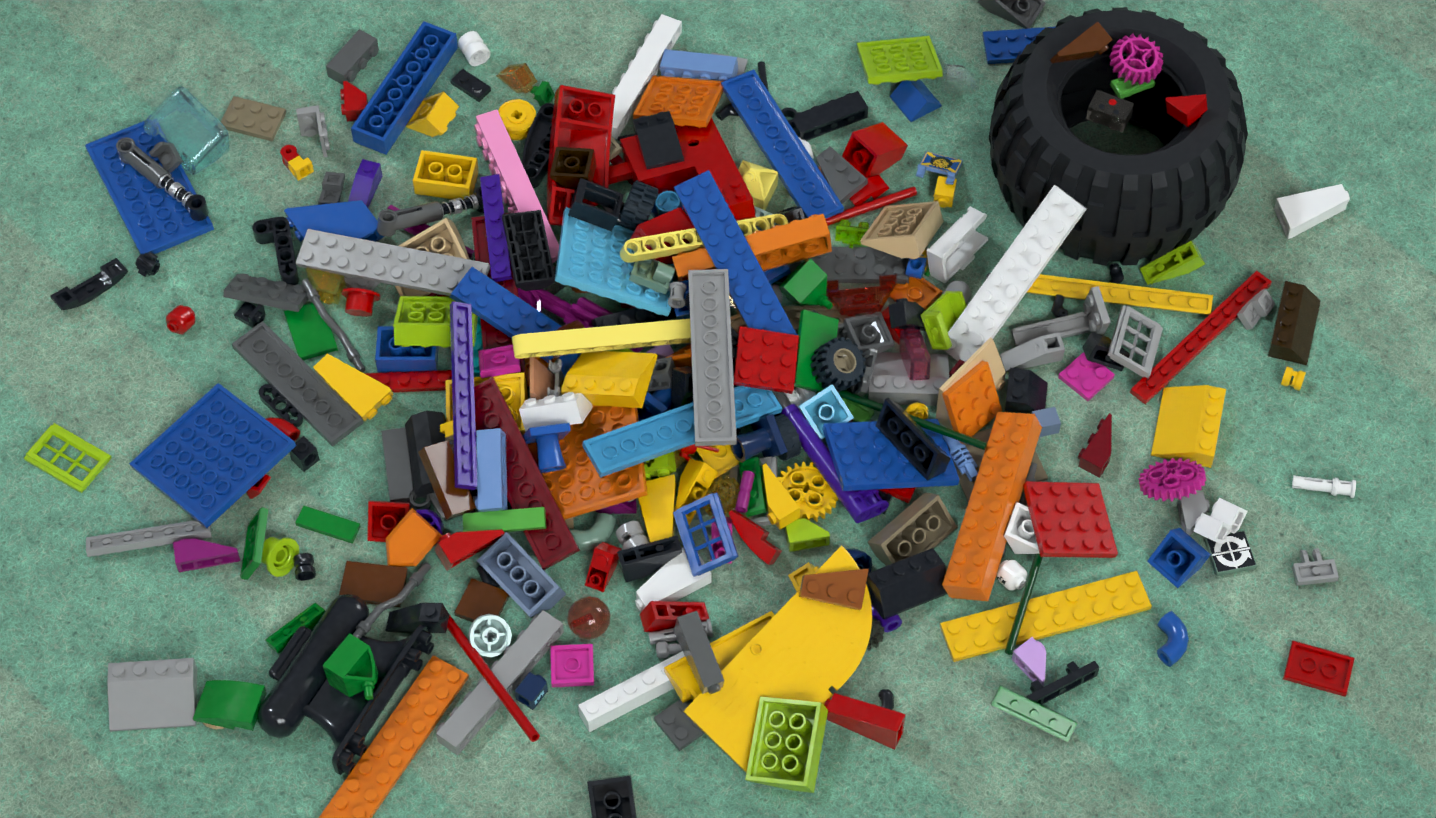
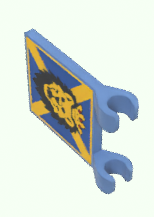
(939, 164)

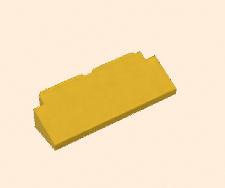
(724, 649)

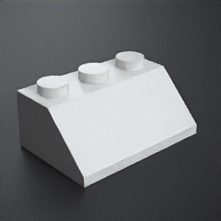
(555, 410)

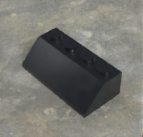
(911, 440)
(907, 583)

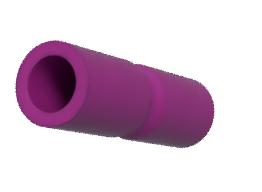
(744, 493)

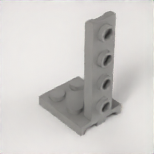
(1093, 319)

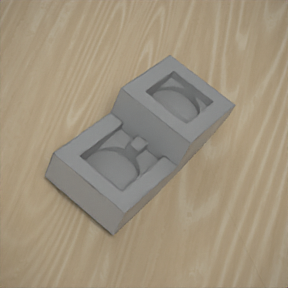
(1256, 308)

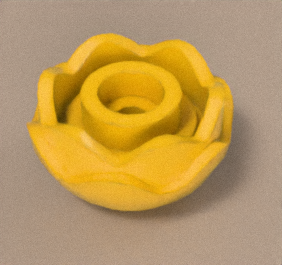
(919, 408)

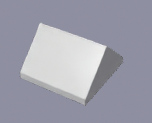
(1020, 531)

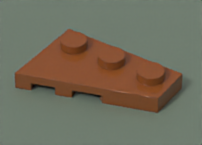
(836, 588)

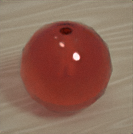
(588, 617)

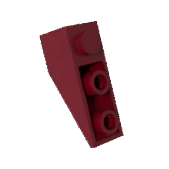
(1098, 452)

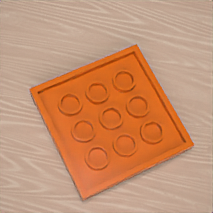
(687, 99)

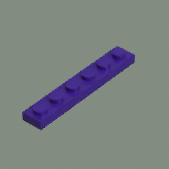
(495, 232)

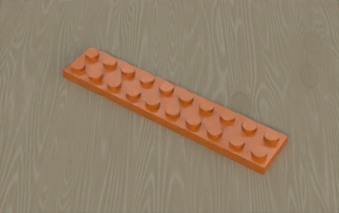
(397, 741)

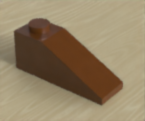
(1086, 45)

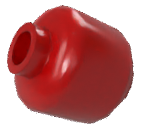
(180, 319)

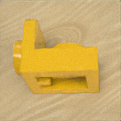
(796, 576)

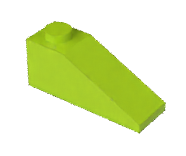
(1173, 264)

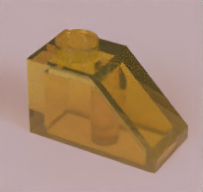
(327, 284)

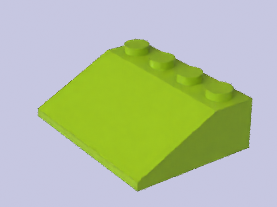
(425, 322)
(787, 743)

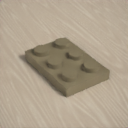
(253, 118)

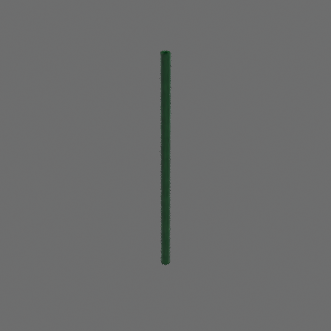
(923, 423)
(1023, 604)

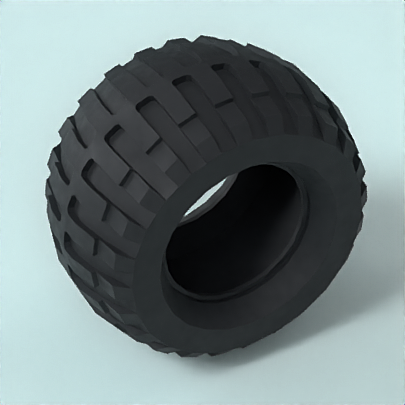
(1132, 201)

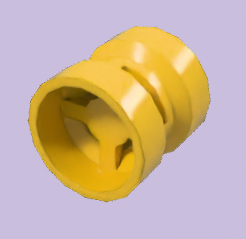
(1297, 380)

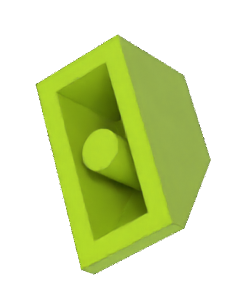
(805, 535)

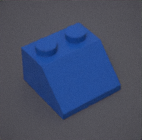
(1178, 557)

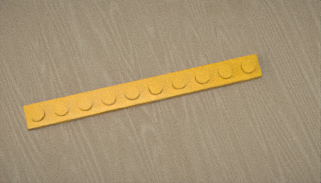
(1124, 294)

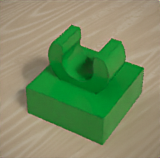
(543, 93)

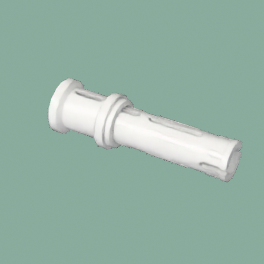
(1332, 486)

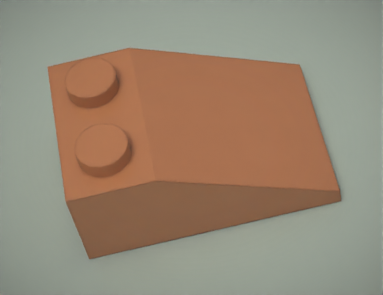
(540, 379)

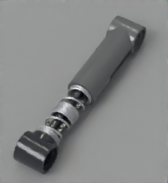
(161, 178)
(391, 221)

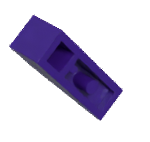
(366, 182)

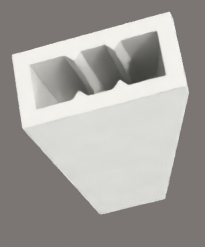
(1310, 208)
(671, 582)

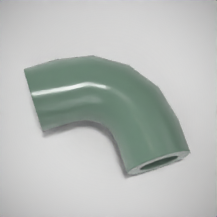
(599, 533)

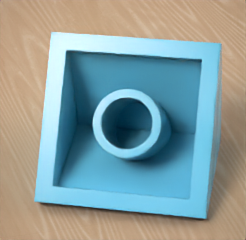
(825, 408)

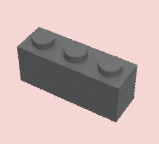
(352, 57)

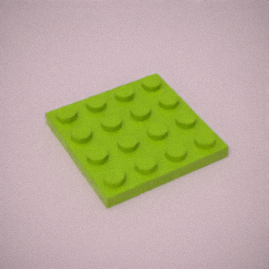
(899, 60)

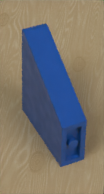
(341, 218)

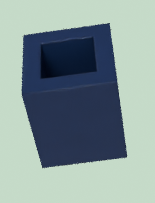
(531, 690)

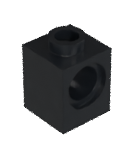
(792, 213)
(304, 454)

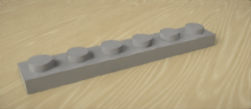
(145, 538)

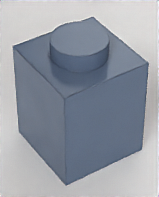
(1048, 420)

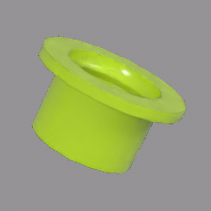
(279, 555)

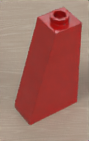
(866, 719)

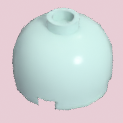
(489, 635)

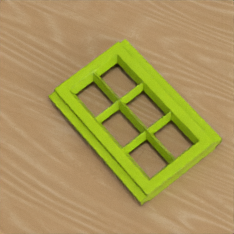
(58, 473)

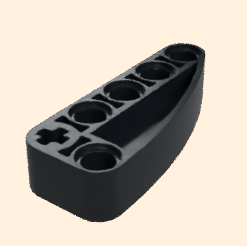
(537, 145)

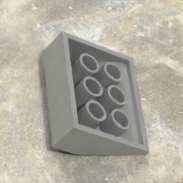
(892, 381)
(152, 694)

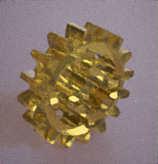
(727, 496)

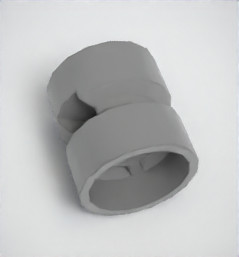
(631, 535)

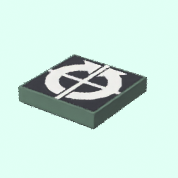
(1232, 555)

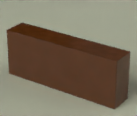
(439, 465)

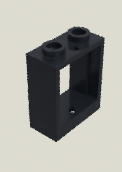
(598, 195)

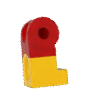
(295, 164)

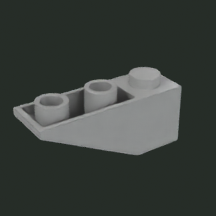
(1035, 352)

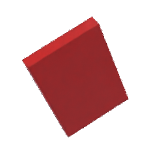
(1318, 668)

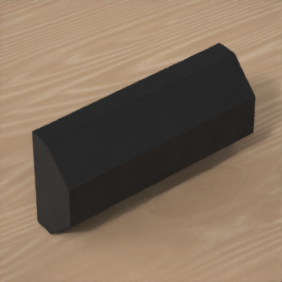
(528, 250)
(423, 431)

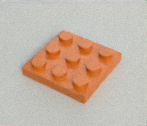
(972, 400)

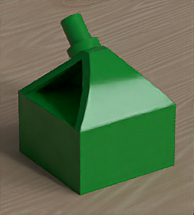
(807, 285)
(352, 668)

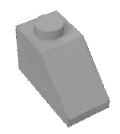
(1191, 509)

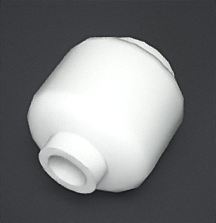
(1012, 575)

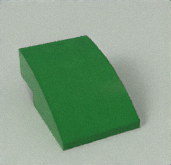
(230, 704)

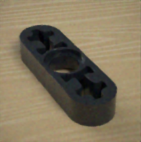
(279, 398)

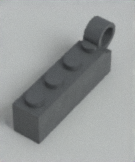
(399, 469)

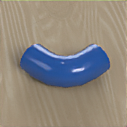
(1177, 639)

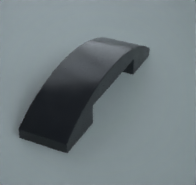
(88, 290)

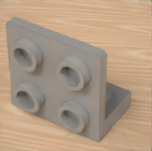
(312, 123)

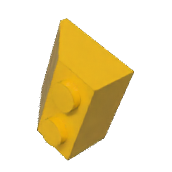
(433, 115)

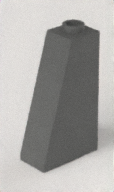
(698, 652)

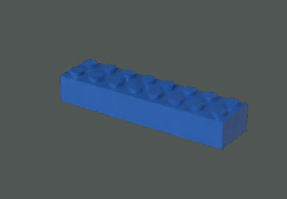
(404, 88)

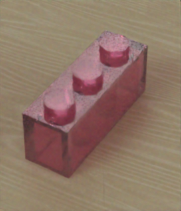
(914, 354)

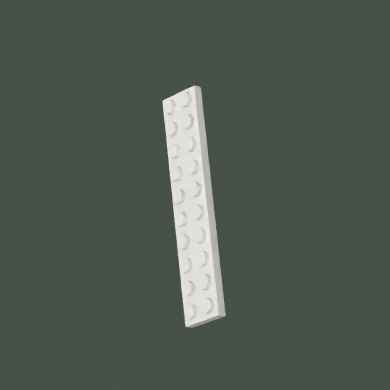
(1015, 273)

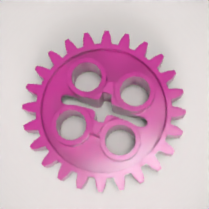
(1172, 479)

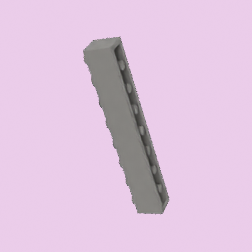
(510, 670)

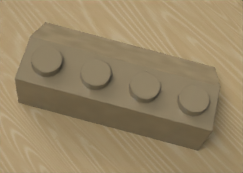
(913, 530)

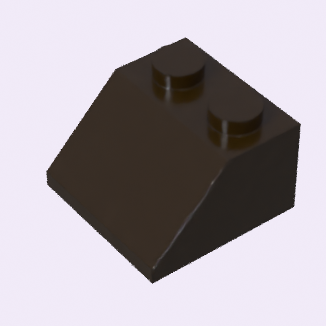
(571, 165)

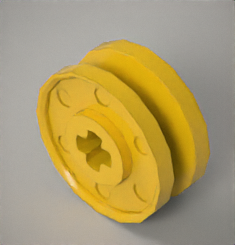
(517, 118)

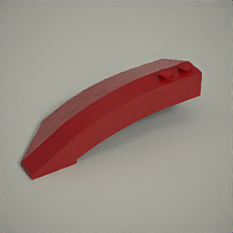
(579, 121)

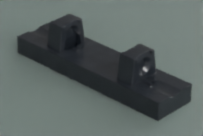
(1075, 677)

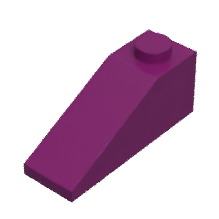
(198, 554)

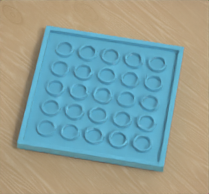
(593, 264)

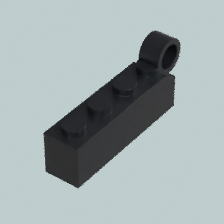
(827, 116)

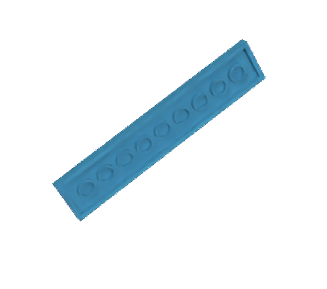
(669, 432)

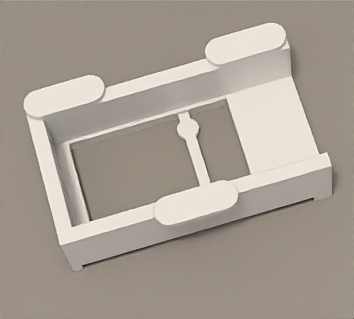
(956, 246)

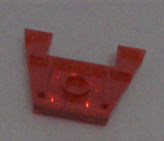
(861, 300)

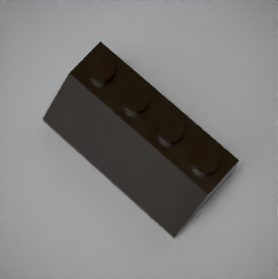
(1294, 324)

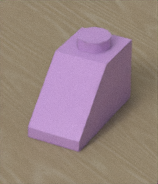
(1031, 659)

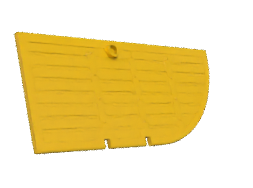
(791, 658)

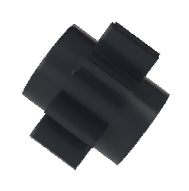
(147, 264)

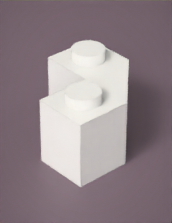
(1223, 520)

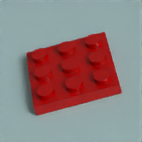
(766, 360)

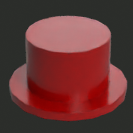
(359, 301)

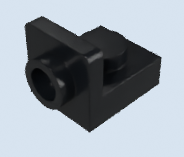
(250, 314)

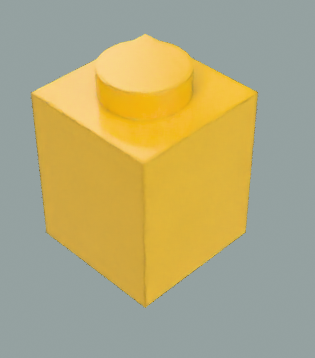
(944, 192)

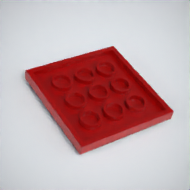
(1070, 519)

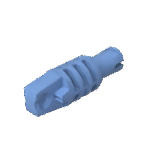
(962, 458)

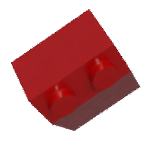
(463, 545)

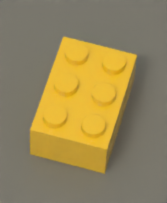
(445, 175)

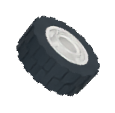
(789, 437)

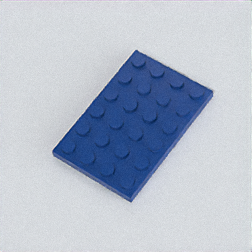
(870, 461)

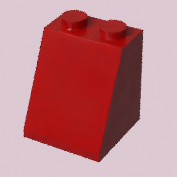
(874, 149)
(669, 222)

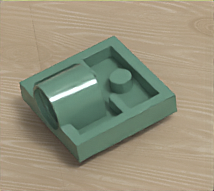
(652, 275)

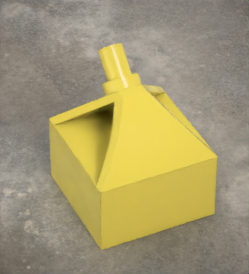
(760, 182)

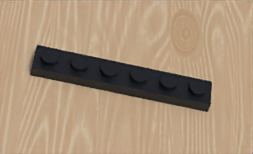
(631, 316)

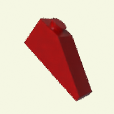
(663, 614)

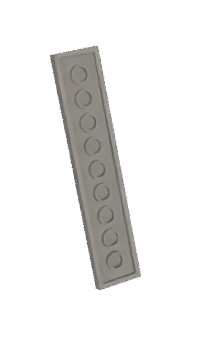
(384, 262)
(712, 358)

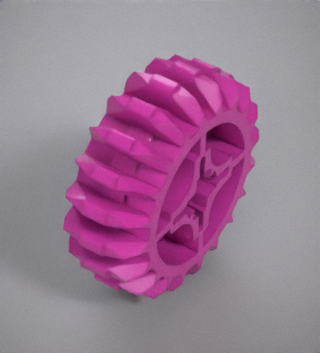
(1135, 67)

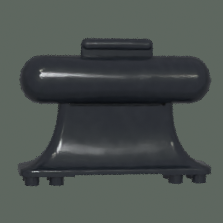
(305, 690)

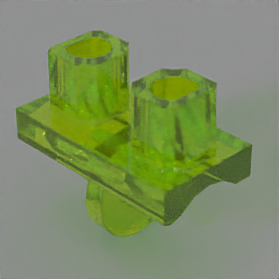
(850, 234)

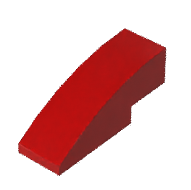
(755, 537)

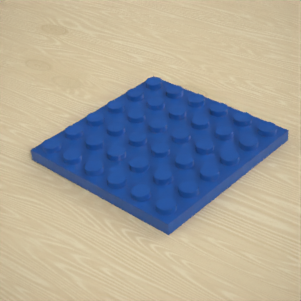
(212, 455)

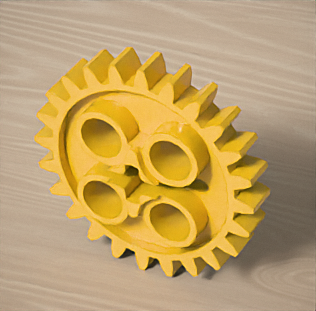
(809, 477)

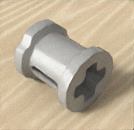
(676, 297)

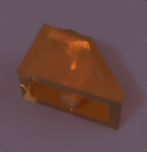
(518, 77)

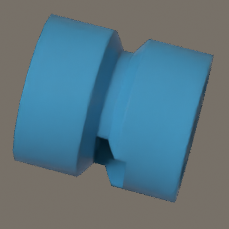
(667, 202)

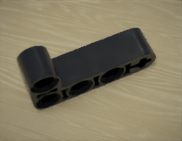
(278, 231)

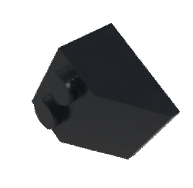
(1025, 392)

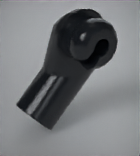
(1116, 273)
(1057, 308)
(486, 577)

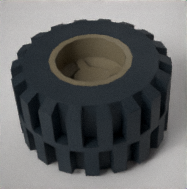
(638, 205)
(838, 364)

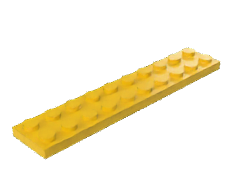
(1046, 615)

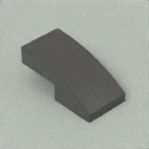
(331, 188)

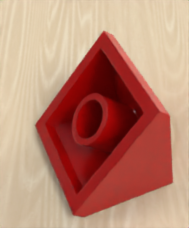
(384, 517)

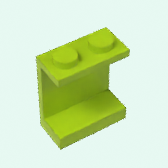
(941, 317)

